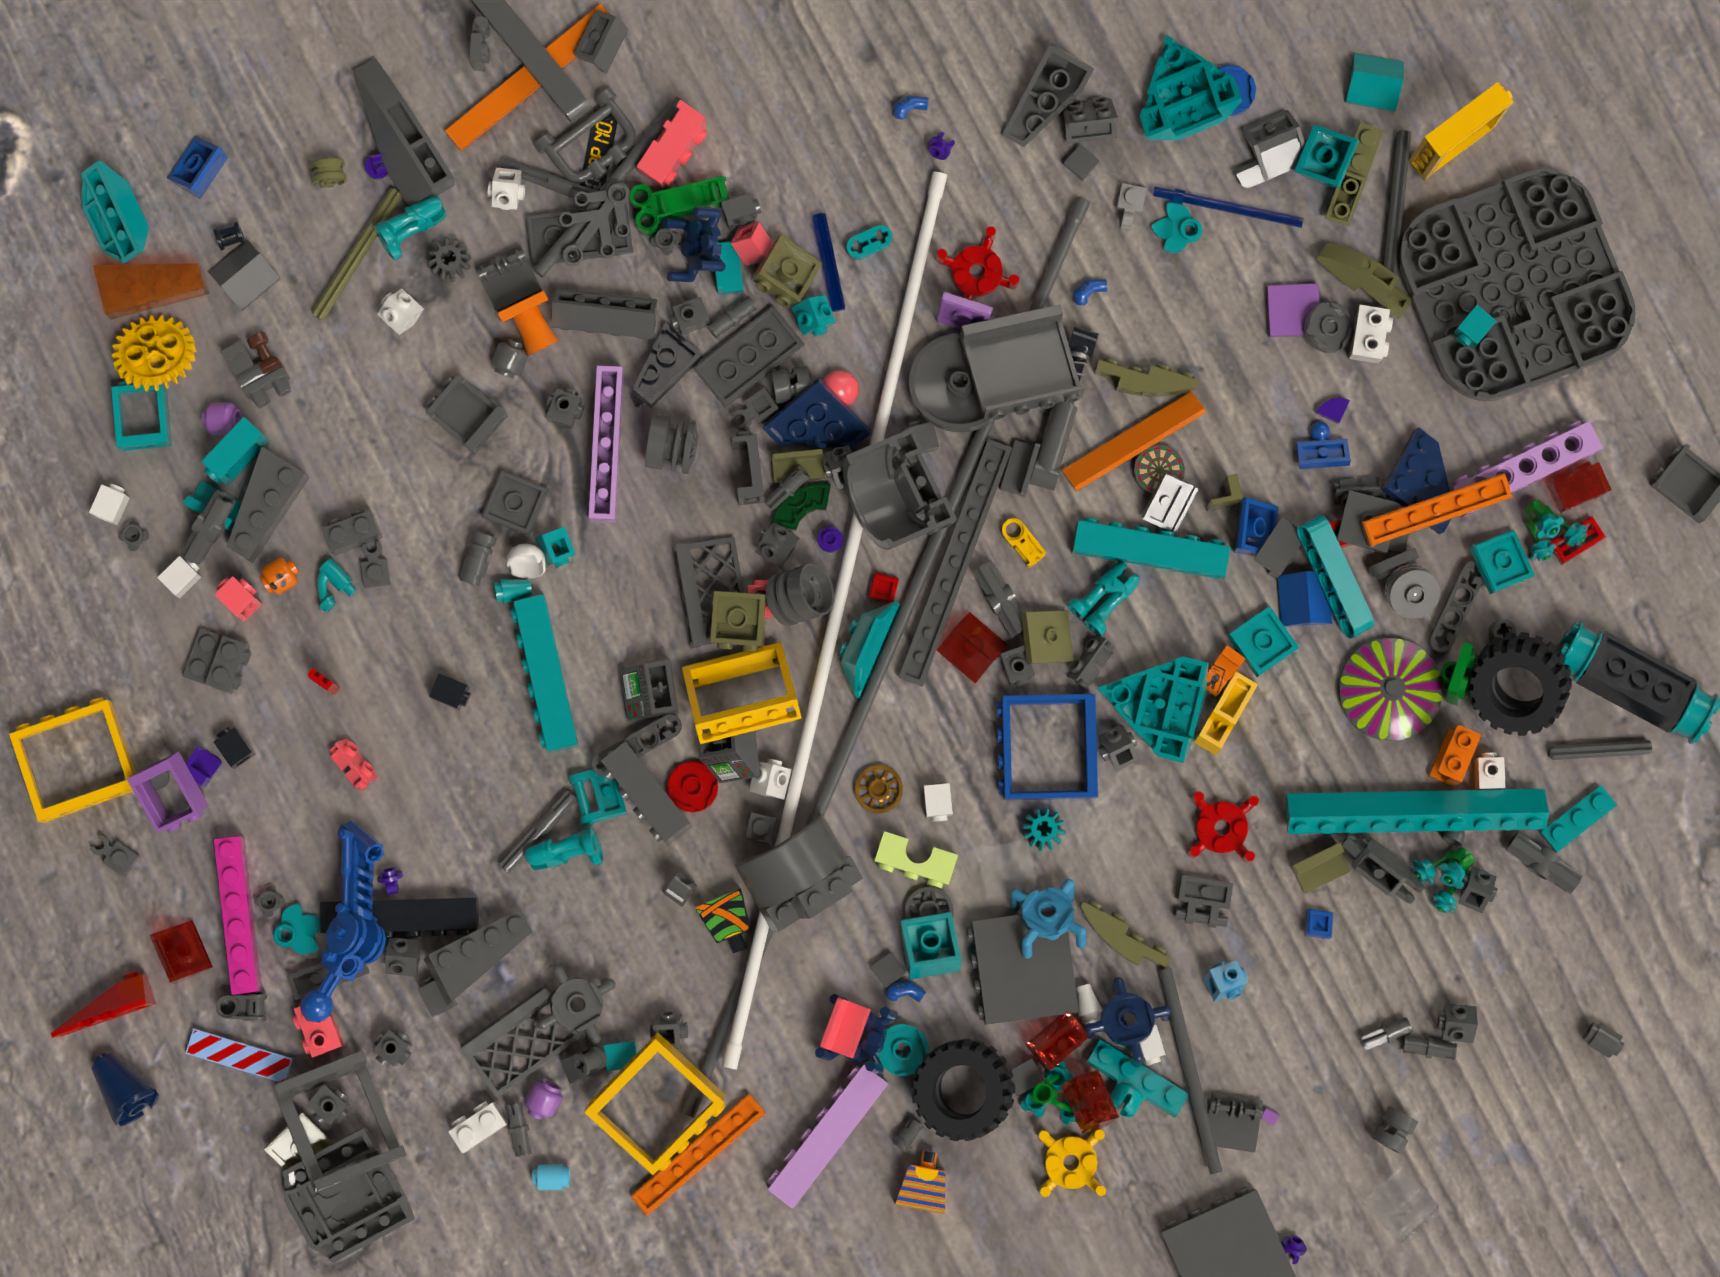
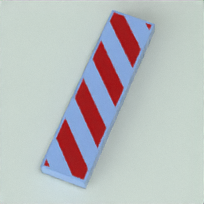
(239, 1056)

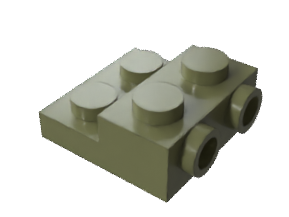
(786, 272)
(738, 620)

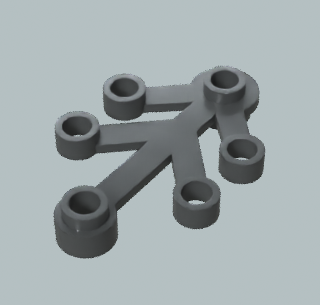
(597, 220)

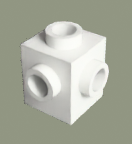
(506, 189)
(399, 311)
(772, 780)

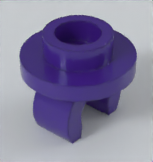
(939, 148)
(375, 168)
(830, 539)
(390, 877)
(1295, 1246)

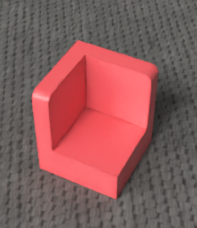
(752, 243)

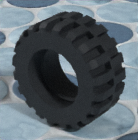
(1506, 711)
(930, 1098)

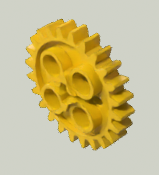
(154, 353)

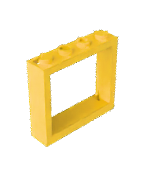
(1461, 130)
(747, 717)
(89, 799)
(672, 1055)

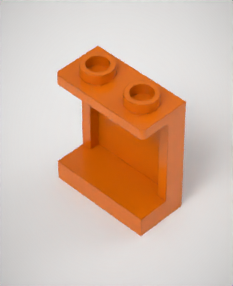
(1454, 755)

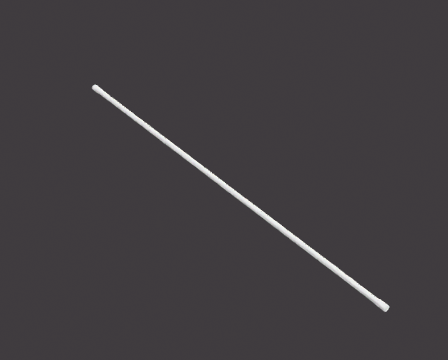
(935, 193)

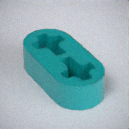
(866, 237)

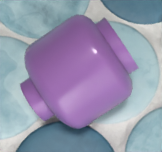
(221, 417)
(543, 1099)

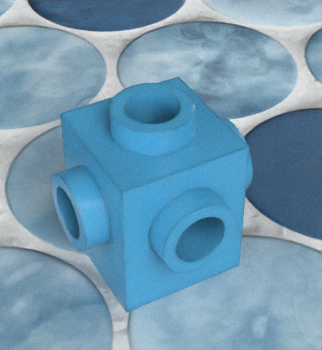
(1226, 980)

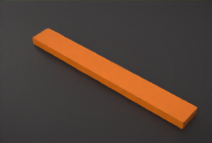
(515, 89)

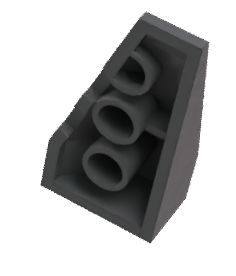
(1052, 88)

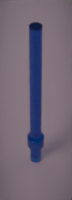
(1179, 196)

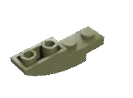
(1348, 194)
(1362, 271)
(1156, 383)
(1113, 930)

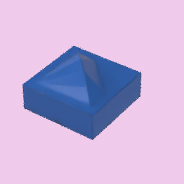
(1318, 924)

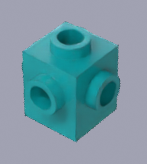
(814, 315)

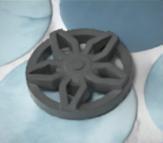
(928, 907)

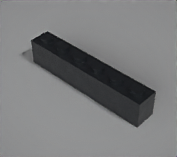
(417, 916)

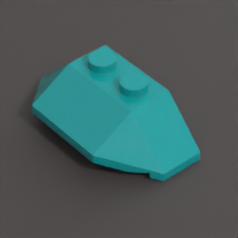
(113, 213)
(865, 644)

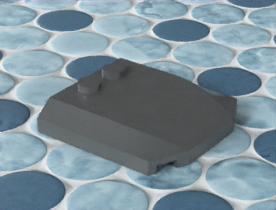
(349, 1212)

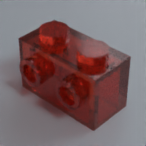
(1579, 487)
(1057, 1041)
(1090, 1101)

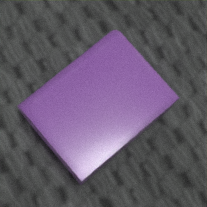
(1270, 1116)

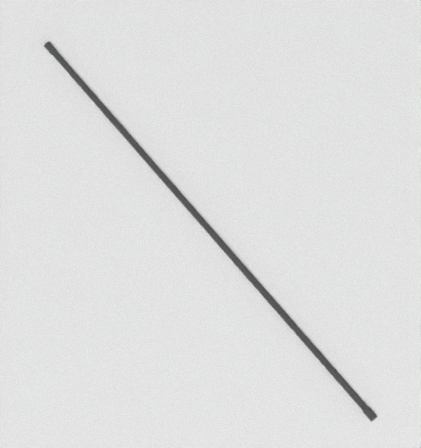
(1075, 218)

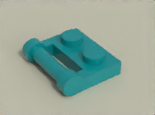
(606, 794)

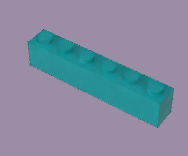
(1151, 549)
(546, 674)

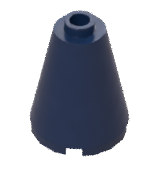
(122, 1089)

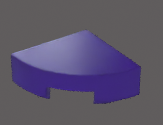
(1333, 409)

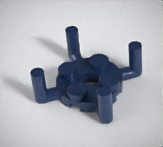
(700, 243)
(1128, 1035)
(872, 1045)

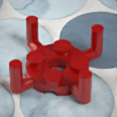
(980, 256)
(1237, 822)

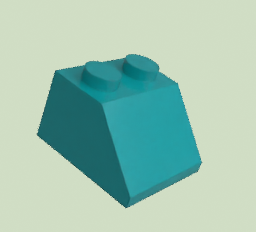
(930, 945)

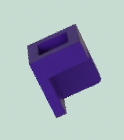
(203, 766)

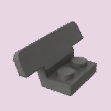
(1276, 147)

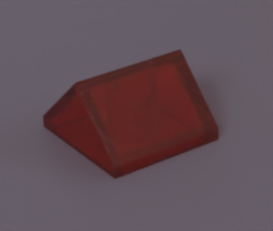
(972, 647)
(181, 951)

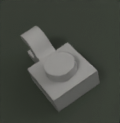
(1131, 202)

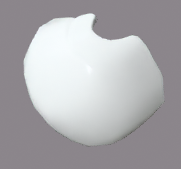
(526, 561)

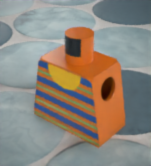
(923, 1185)

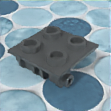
(508, 277)
(1235, 1121)

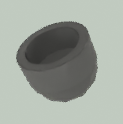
(1454, 838)

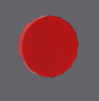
(692, 787)

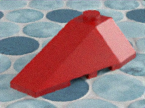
(119, 1000)

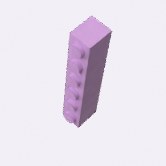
(606, 444)
(827, 1137)

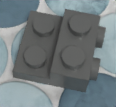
(217, 661)

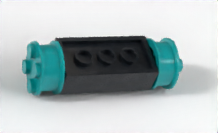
(1638, 682)

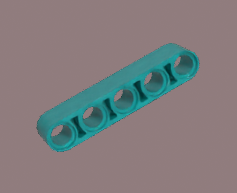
(1335, 576)

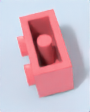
(238, 597)
(319, 1037)

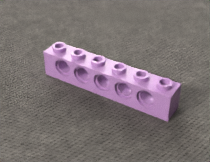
(1581, 434)

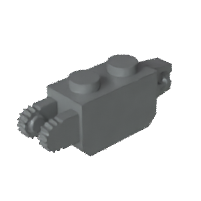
(1381, 868)

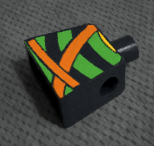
(726, 919)

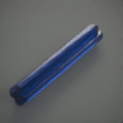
(828, 262)

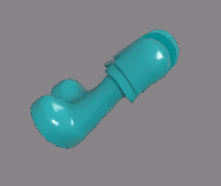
(415, 219)
(1105, 585)
(557, 853)

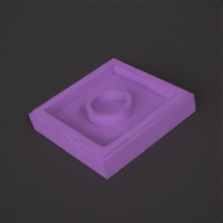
(1289, 308)
(960, 311)

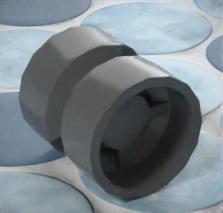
(782, 379)
(1395, 1120)

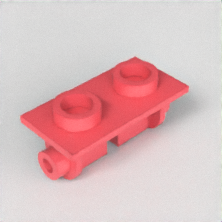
(347, 754)

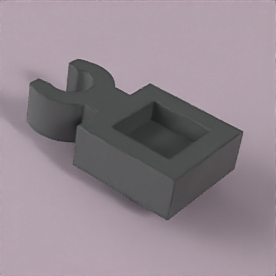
(759, 407)
(375, 570)
(117, 857)

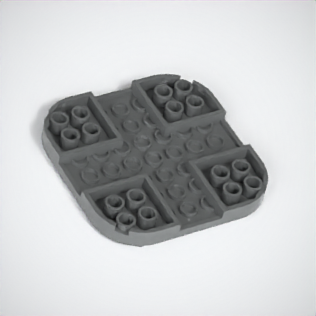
(1507, 245)

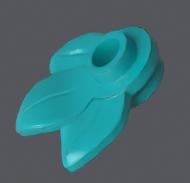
(1173, 228)
(301, 928)

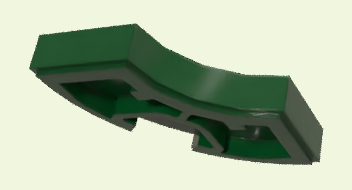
(804, 502)

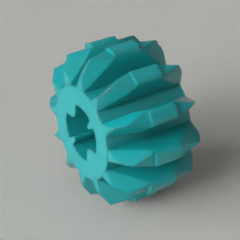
(1036, 834)

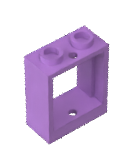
(152, 804)

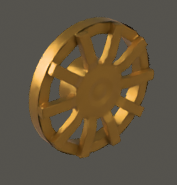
(878, 789)

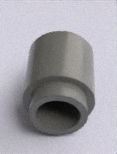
(1603, 1039)

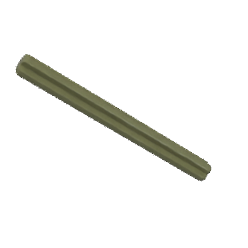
(355, 255)

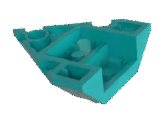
(1186, 95)
(1163, 704)

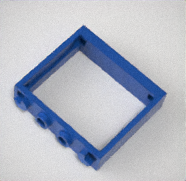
(1090, 734)

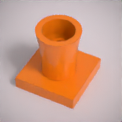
(530, 323)

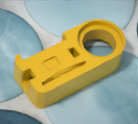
(1025, 543)

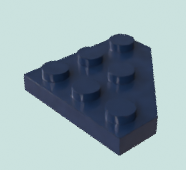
(817, 420)
(1418, 474)

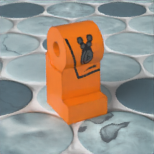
(1223, 670)

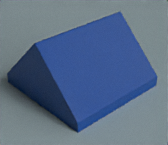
(198, 167)
(1254, 525)
(1302, 600)

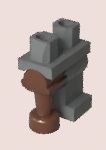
(258, 377)

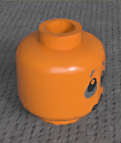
(279, 575)

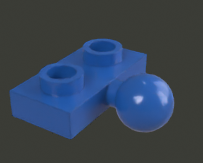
(1322, 452)

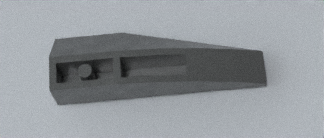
(404, 145)

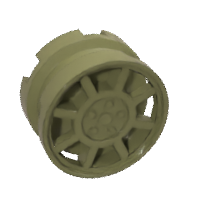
(327, 172)

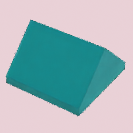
(1375, 82)
(1326, 156)

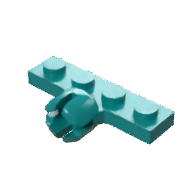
(1135, 1084)

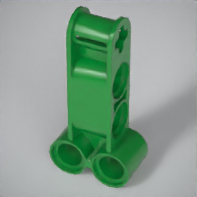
(676, 201)

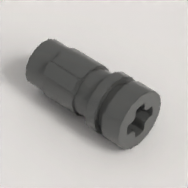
(476, 562)

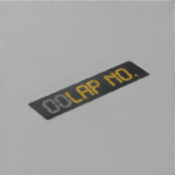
(599, 143)

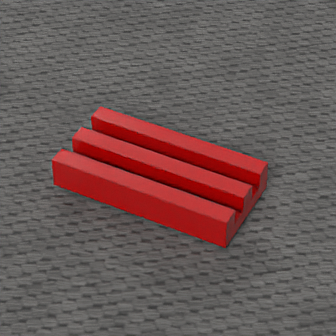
(1559, 551)
(322, 681)

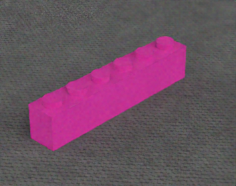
(237, 915)

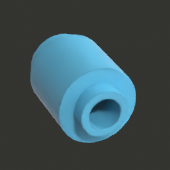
(551, 1177)

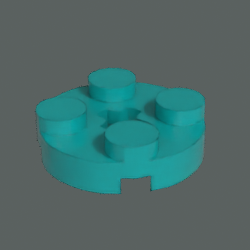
(909, 1036)

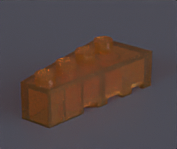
(147, 286)

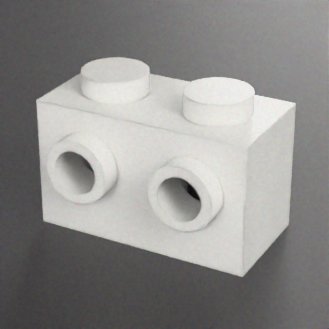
(1370, 334)
(479, 1127)

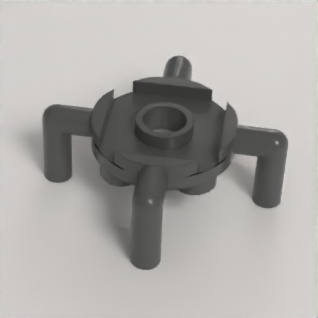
(561, 999)

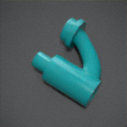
(333, 573)

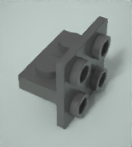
(1090, 120)

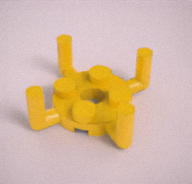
(1086, 1166)

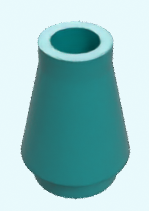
(511, 589)

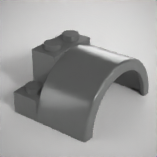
(892, 498)
(803, 869)

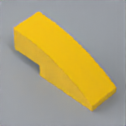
(1225, 713)

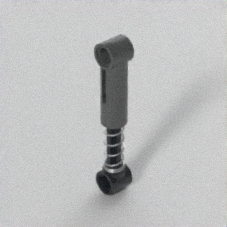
(1062, 417)

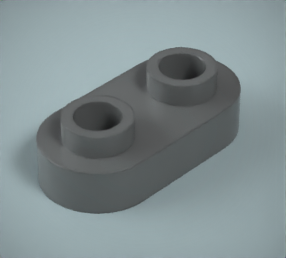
(1384, 568)

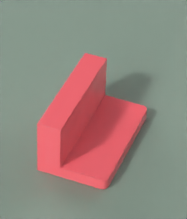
(845, 1027)

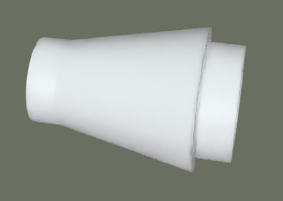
(1088, 1005)

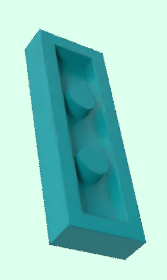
(1578, 818)

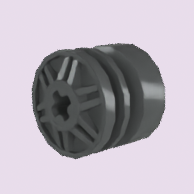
(671, 443)
(799, 594)

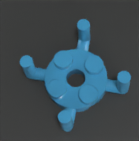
(1052, 926)

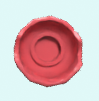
(843, 385)

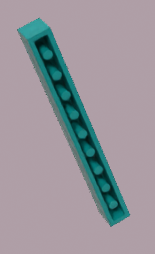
(1416, 811)

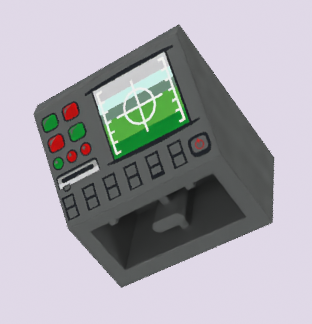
(649, 690)
(731, 757)

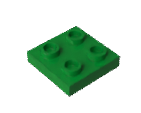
(1458, 685)

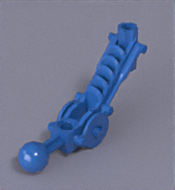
(354, 933)

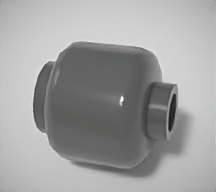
(509, 358)

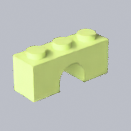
(893, 856)

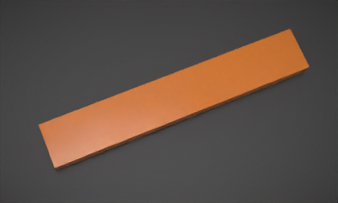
(1133, 441)
(1436, 509)
(698, 1154)

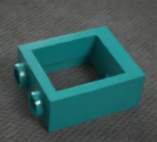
(144, 441)
(234, 452)

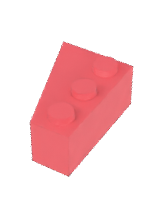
(673, 146)

